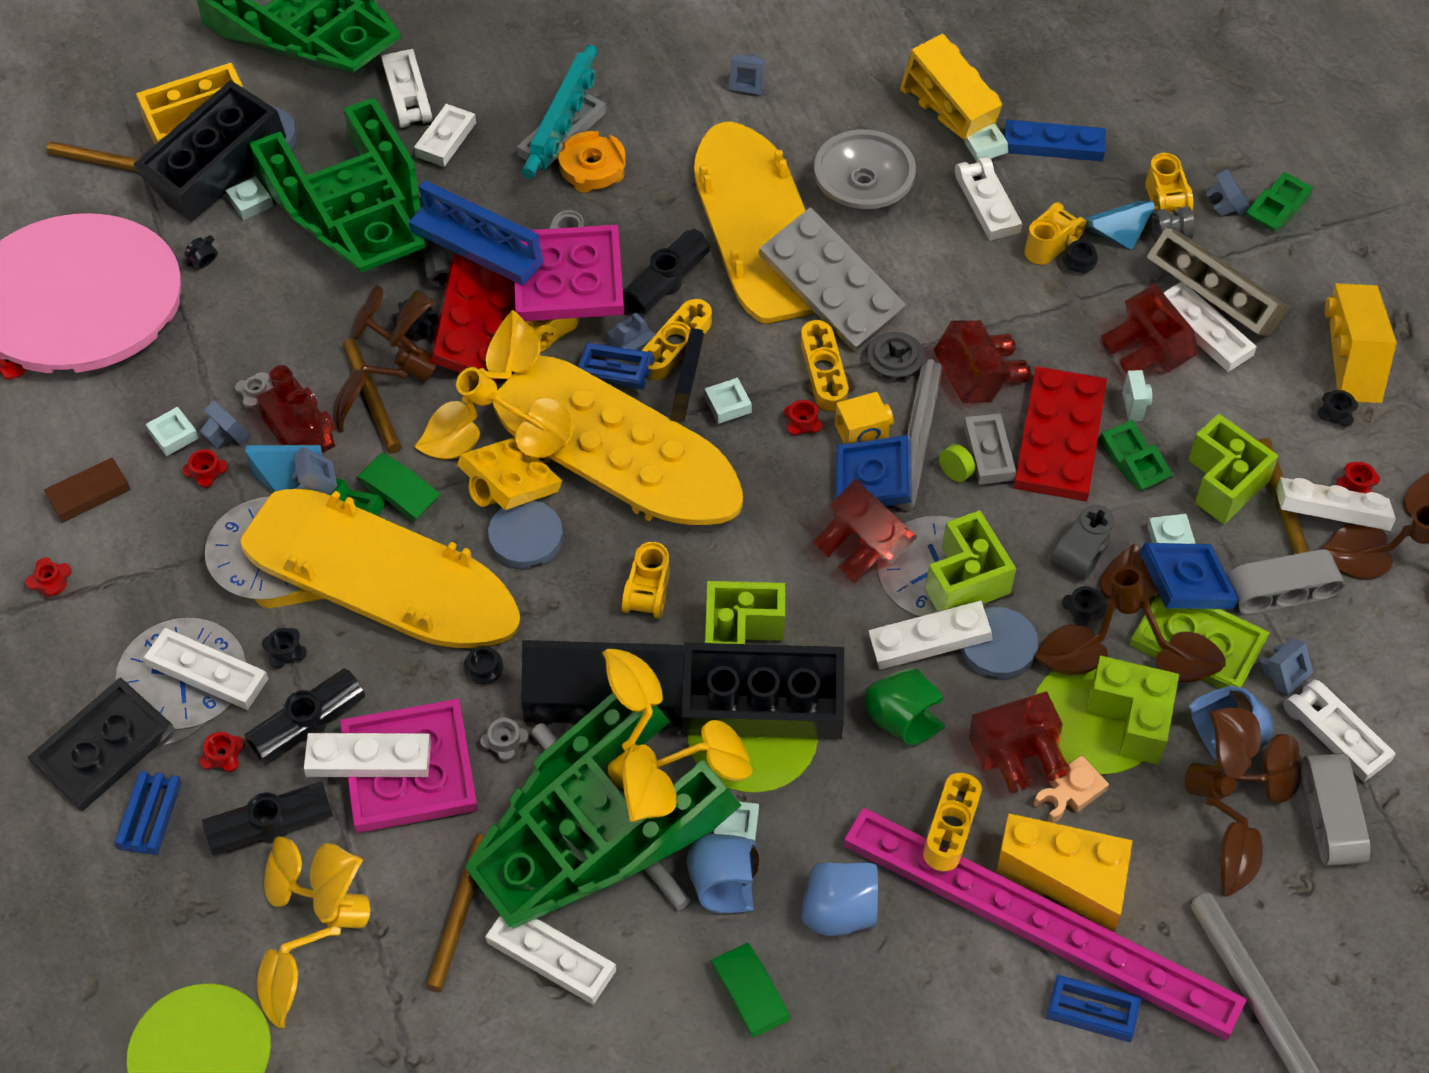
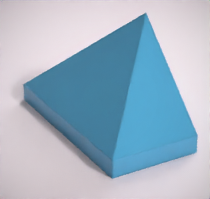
(1122, 223)
(276, 464)

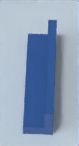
(475, 236)

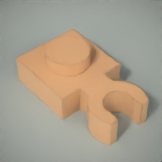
(1076, 789)

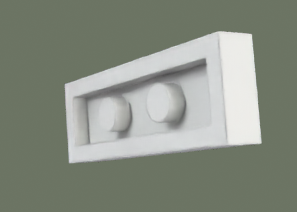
(1211, 329)
(1335, 503)
(930, 635)
(206, 668)
(367, 755)
(554, 957)

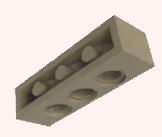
(1218, 282)

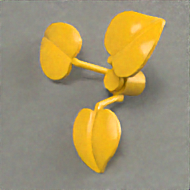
(544, 428)
(636, 771)
(330, 879)

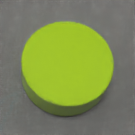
(957, 462)

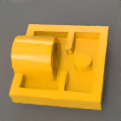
(506, 475)

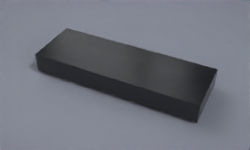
(687, 375)

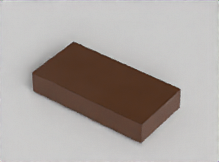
(87, 489)

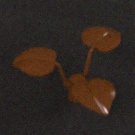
(409, 357)
(1363, 550)
(1128, 588)
(1236, 742)

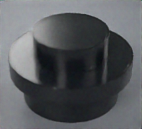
(1080, 256)
(483, 665)

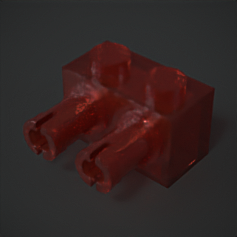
(1160, 326)
(975, 361)
(293, 412)
(881, 530)
(1018, 731)

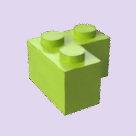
(1233, 465)
(974, 565)
(744, 611)
(1141, 699)

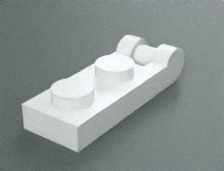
(406, 87)
(988, 199)
(1339, 729)

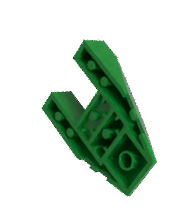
(314, 32)
(356, 205)
(573, 825)

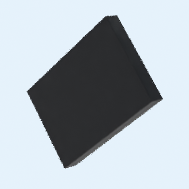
(101, 743)

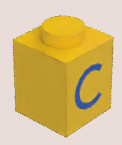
(863, 418)

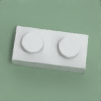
(445, 135)

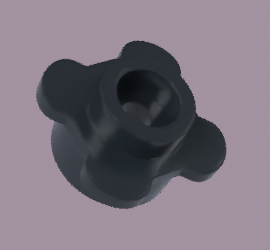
(200, 252)
(1338, 407)
(1084, 596)
(281, 638)

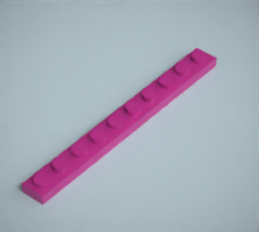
(1050, 926)

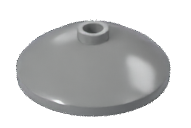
(864, 169)

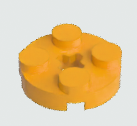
(593, 175)

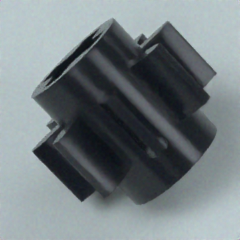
(422, 326)

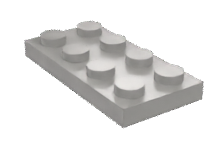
(832, 279)

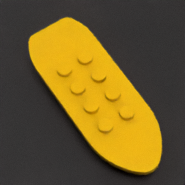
(748, 202)
(629, 446)
(380, 570)

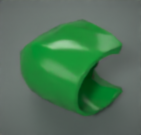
(901, 706)

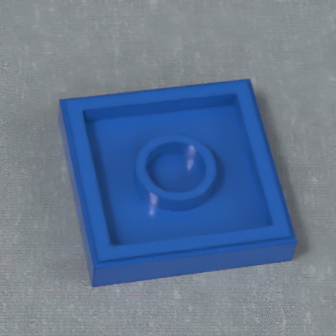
(878, 465)
(1188, 576)

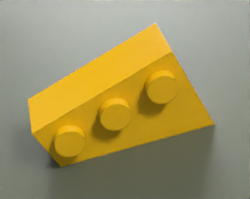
(950, 87)
(173, 102)
(1360, 340)
(1068, 865)

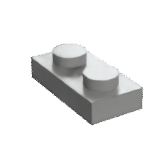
(989, 448)

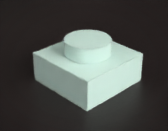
(987, 142)
(249, 198)
(1136, 395)
(728, 400)
(172, 431)
(1170, 529)
(741, 822)

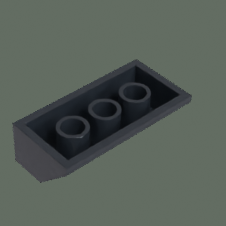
(208, 150)
(570, 678)
(764, 689)

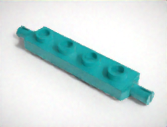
(560, 113)

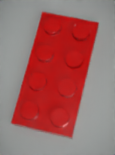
(470, 315)
(1060, 434)

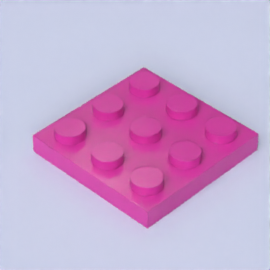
(577, 275)
(406, 800)

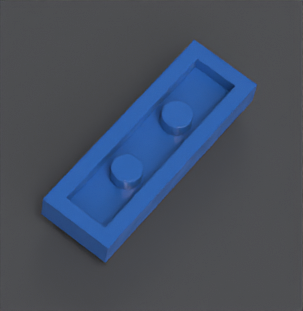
(1055, 140)

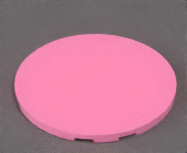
(83, 292)

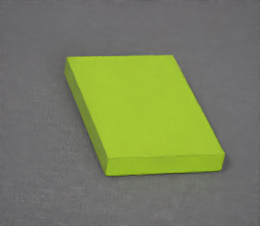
(1235, 637)

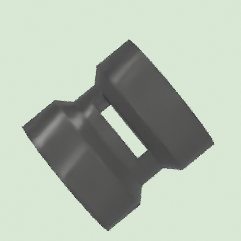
(1180, 220)

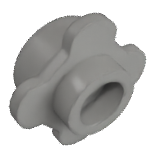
(249, 388)
(504, 728)

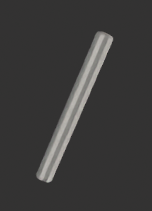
(921, 422)
(1252, 985)

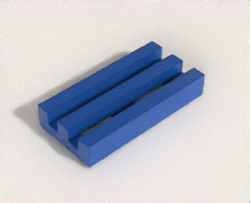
(627, 375)
(133, 809)
(1088, 1022)

